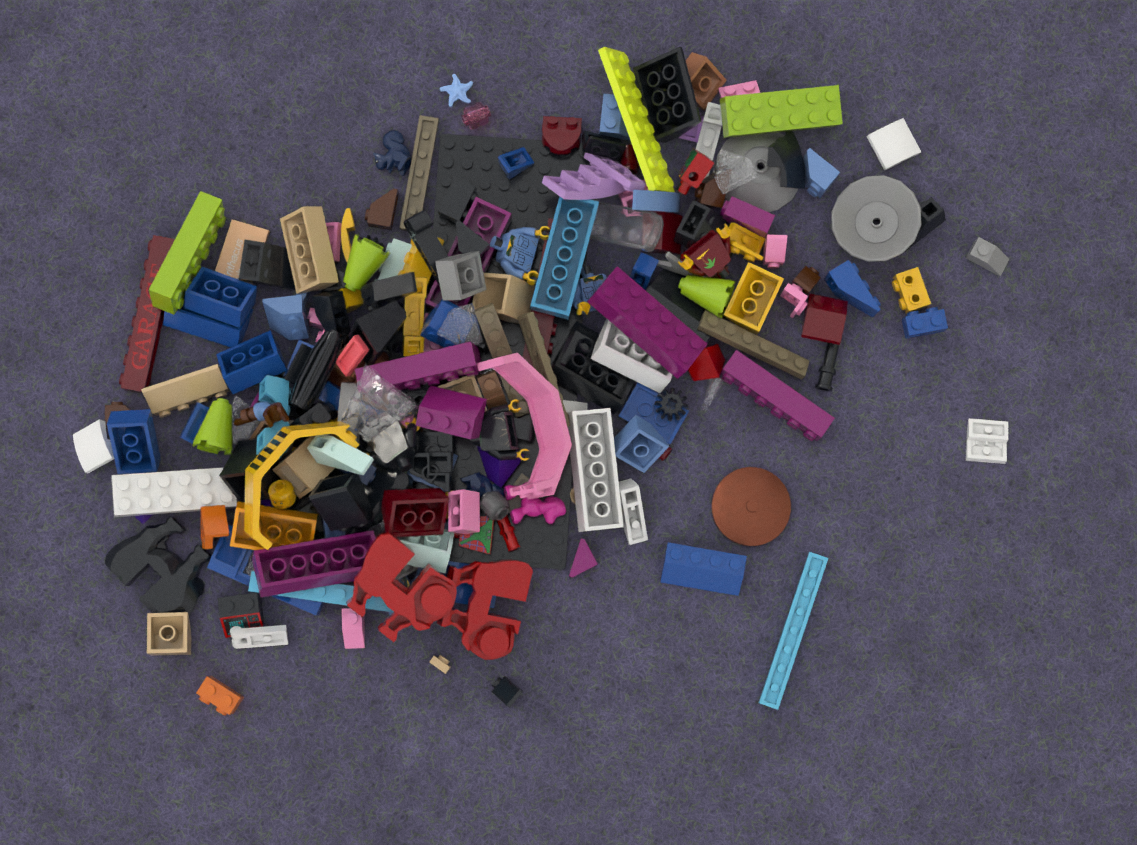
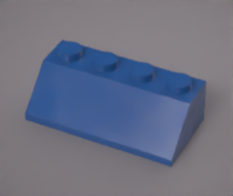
(206, 327)
(703, 569)

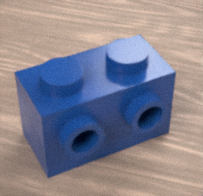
(924, 323)

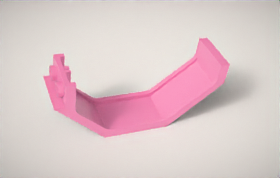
(547, 421)

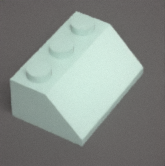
(430, 549)

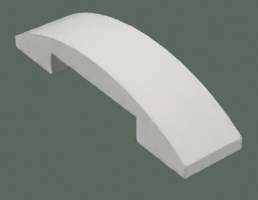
(709, 132)

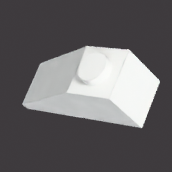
(632, 512)

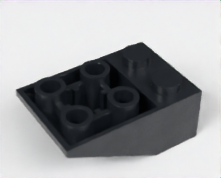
(697, 223)
(266, 265)

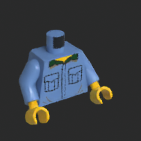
(517, 251)
(585, 288)

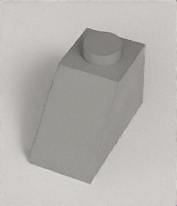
(987, 256)

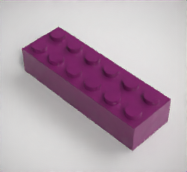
(486, 222)
(647, 322)
(429, 367)
(776, 396)
(310, 563)

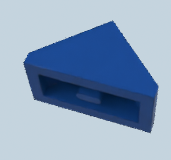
(515, 162)

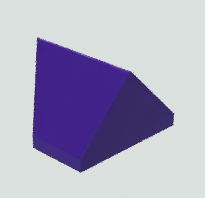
(498, 470)

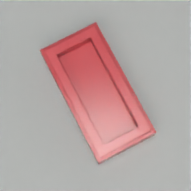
(352, 355)

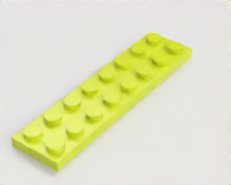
(635, 119)

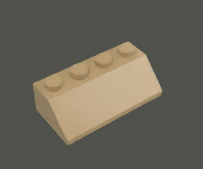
(309, 249)
(186, 390)

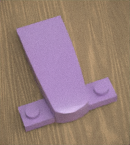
(596, 181)

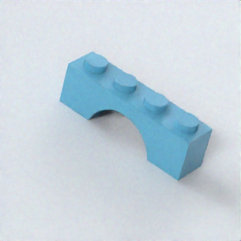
(273, 390)

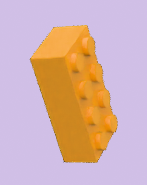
(275, 524)

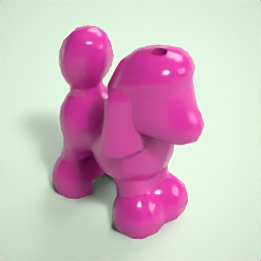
(550, 507)

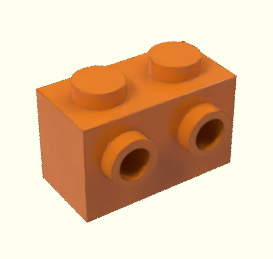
(219, 695)

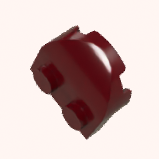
(561, 133)

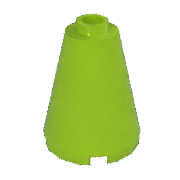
(363, 262)
(708, 292)
(216, 429)

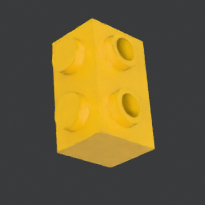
(911, 290)

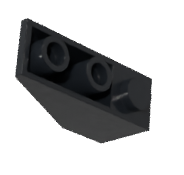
(931, 217)
(332, 313)

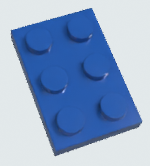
(642, 404)

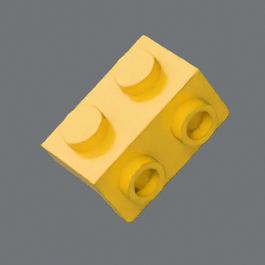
(746, 243)

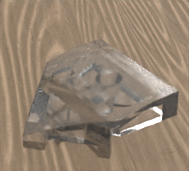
(733, 171)
(461, 326)

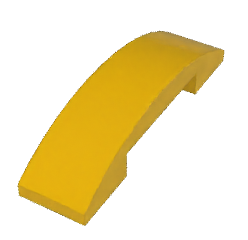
(347, 226)
(414, 322)

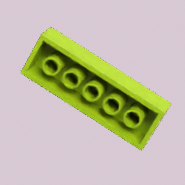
(781, 111)
(187, 253)

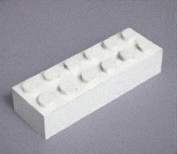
(594, 470)
(169, 492)

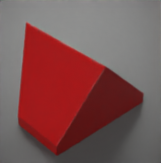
(707, 364)

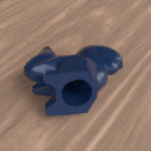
(397, 156)
(480, 483)

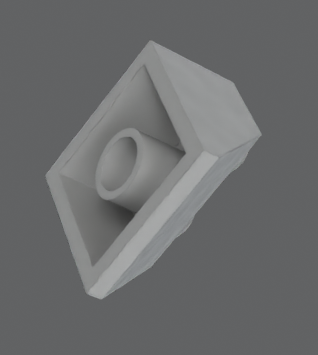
(460, 276)

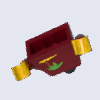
(709, 254)

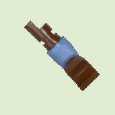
(263, 411)

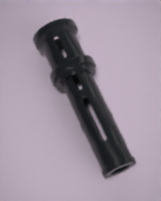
(827, 369)

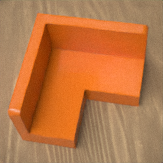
(212, 524)

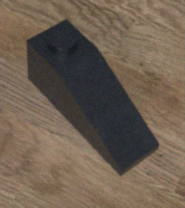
(388, 289)

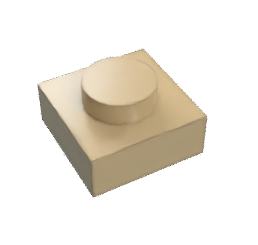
(441, 663)

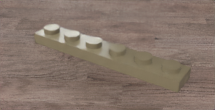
(420, 167)
(753, 345)
(499, 347)
(537, 351)

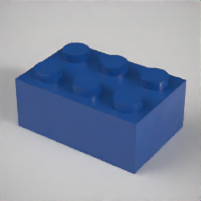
(220, 297)
(251, 362)
(133, 441)

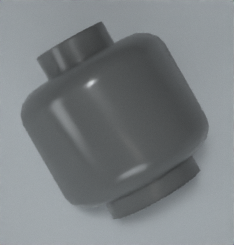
(494, 505)

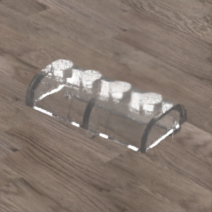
(627, 227)

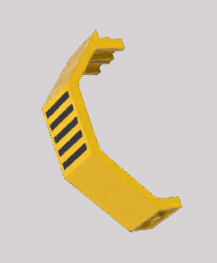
(270, 455)

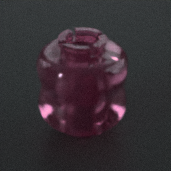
(476, 115)

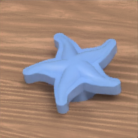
(457, 91)

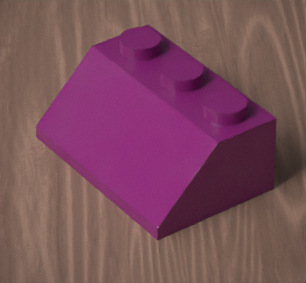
(451, 412)

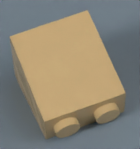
(508, 294)
(302, 469)

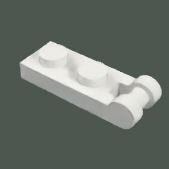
(259, 636)

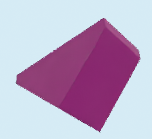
(583, 559)

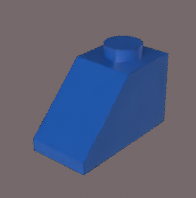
(644, 270)

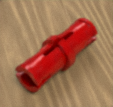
(508, 534)

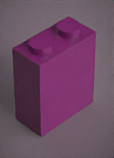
(747, 216)

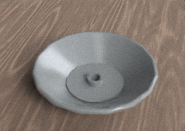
(765, 189)
(873, 200)

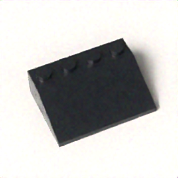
(668, 95)
(666, 292)
(585, 376)

